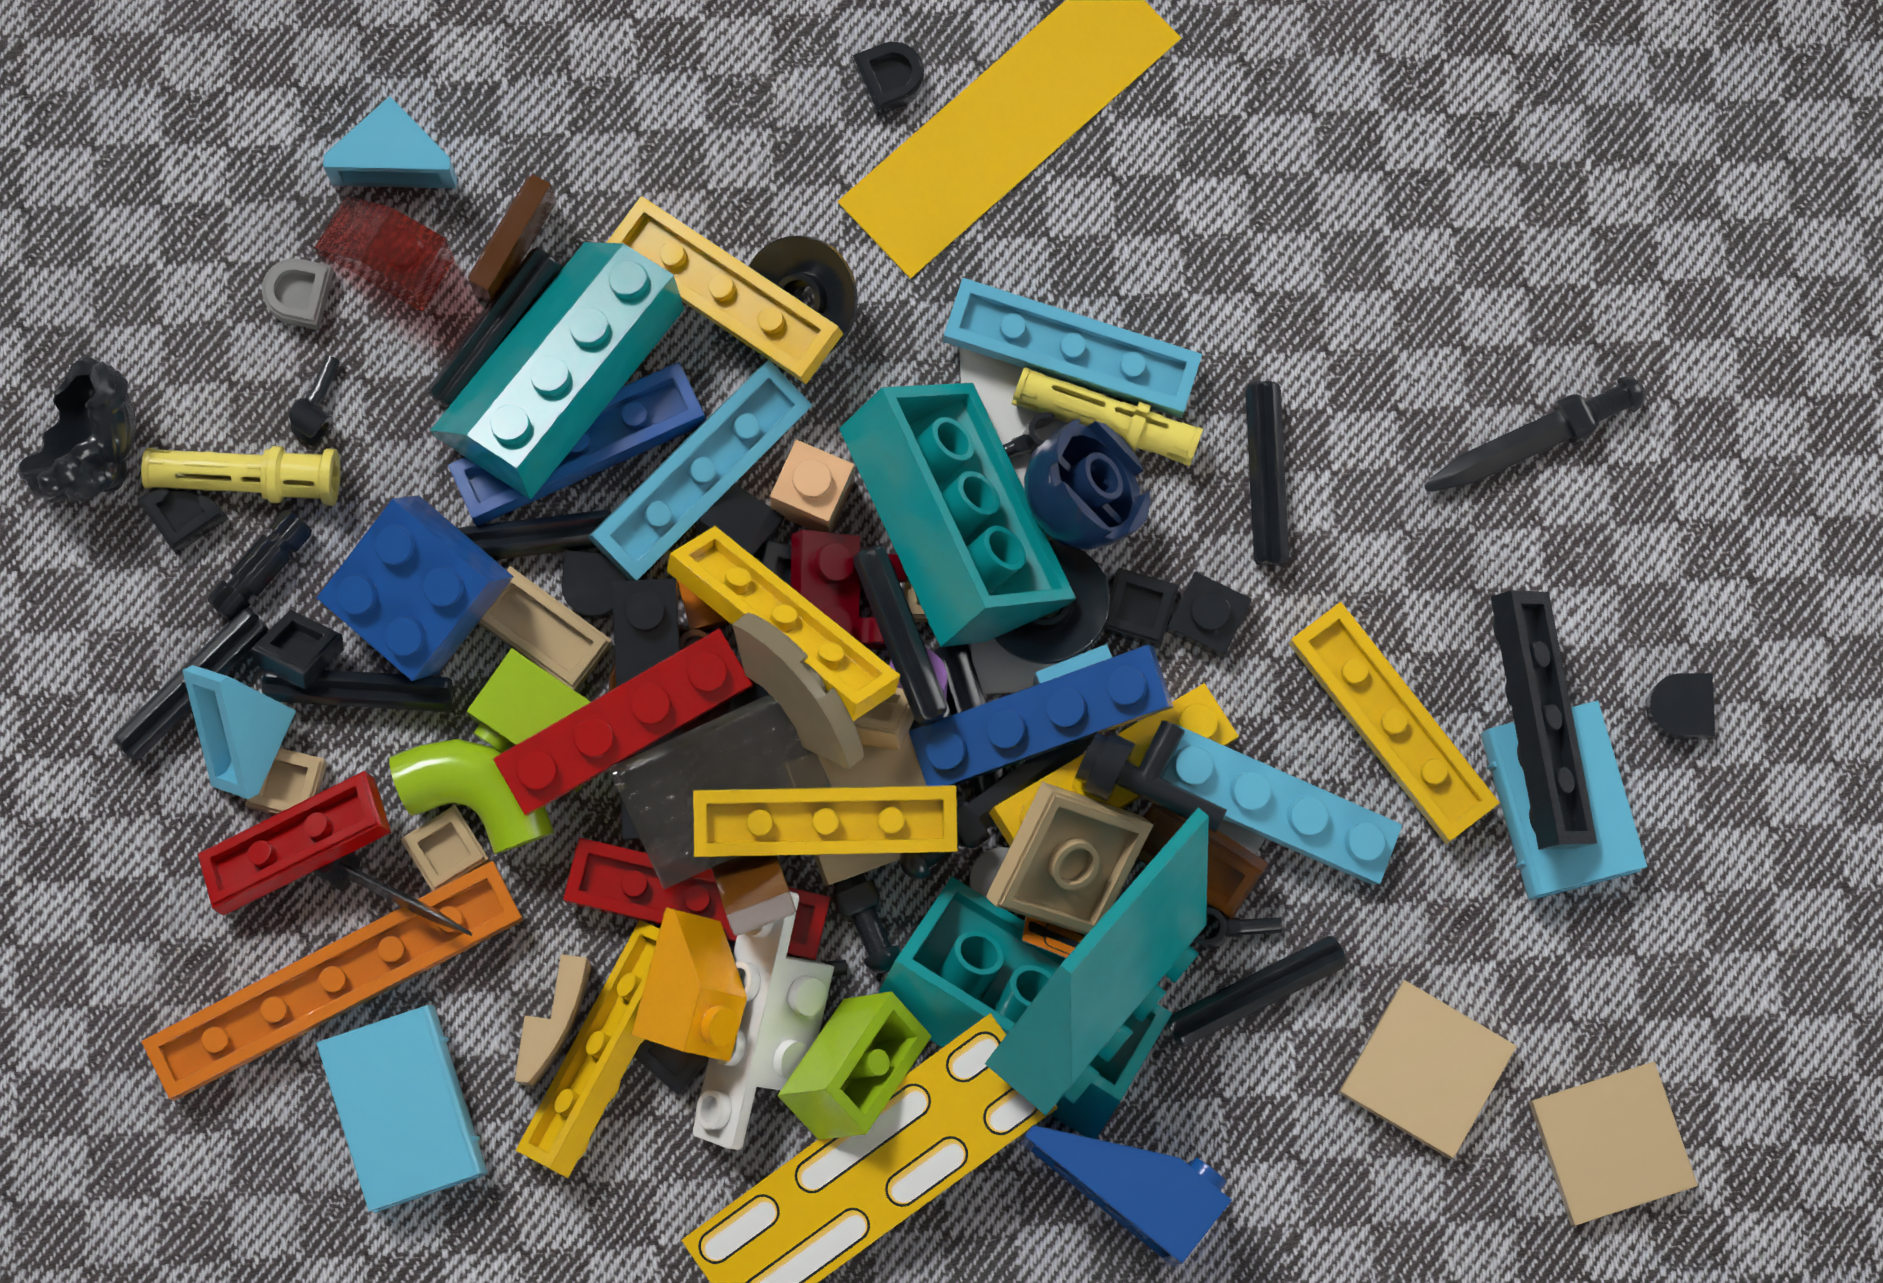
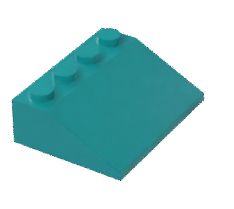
(1111, 975)

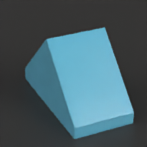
(389, 152)
(236, 730)

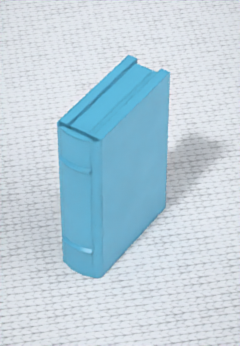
(1562, 870)
(402, 1108)

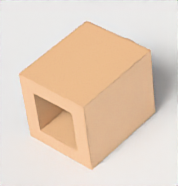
(812, 487)

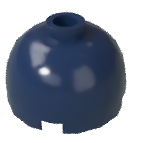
(1086, 486)

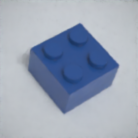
(414, 587)

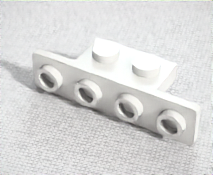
(774, 1034)

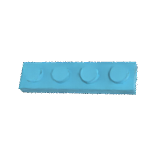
(1072, 347)
(700, 471)
(1285, 808)

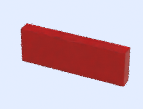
(294, 843)

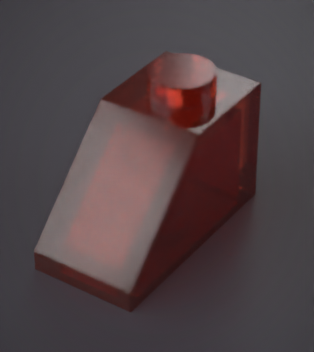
(387, 250)

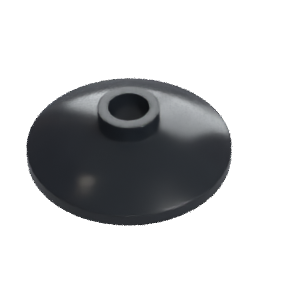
(812, 263)
(1074, 625)

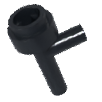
(1108, 766)

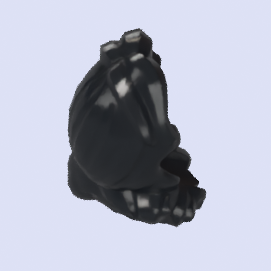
(90, 439)

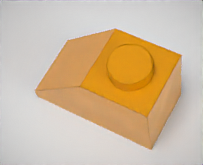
(692, 989)

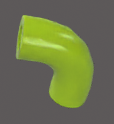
(466, 776)

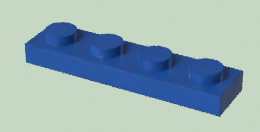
(632, 423)
(1042, 718)

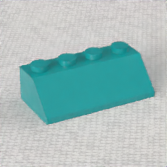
(561, 364)
(955, 511)
(973, 963)

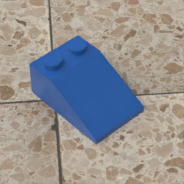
(1145, 1191)

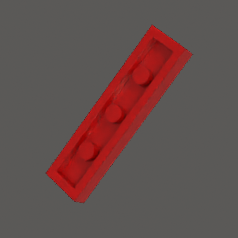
(622, 722)
(628, 886)

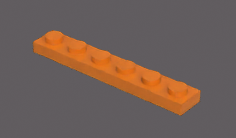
(329, 982)

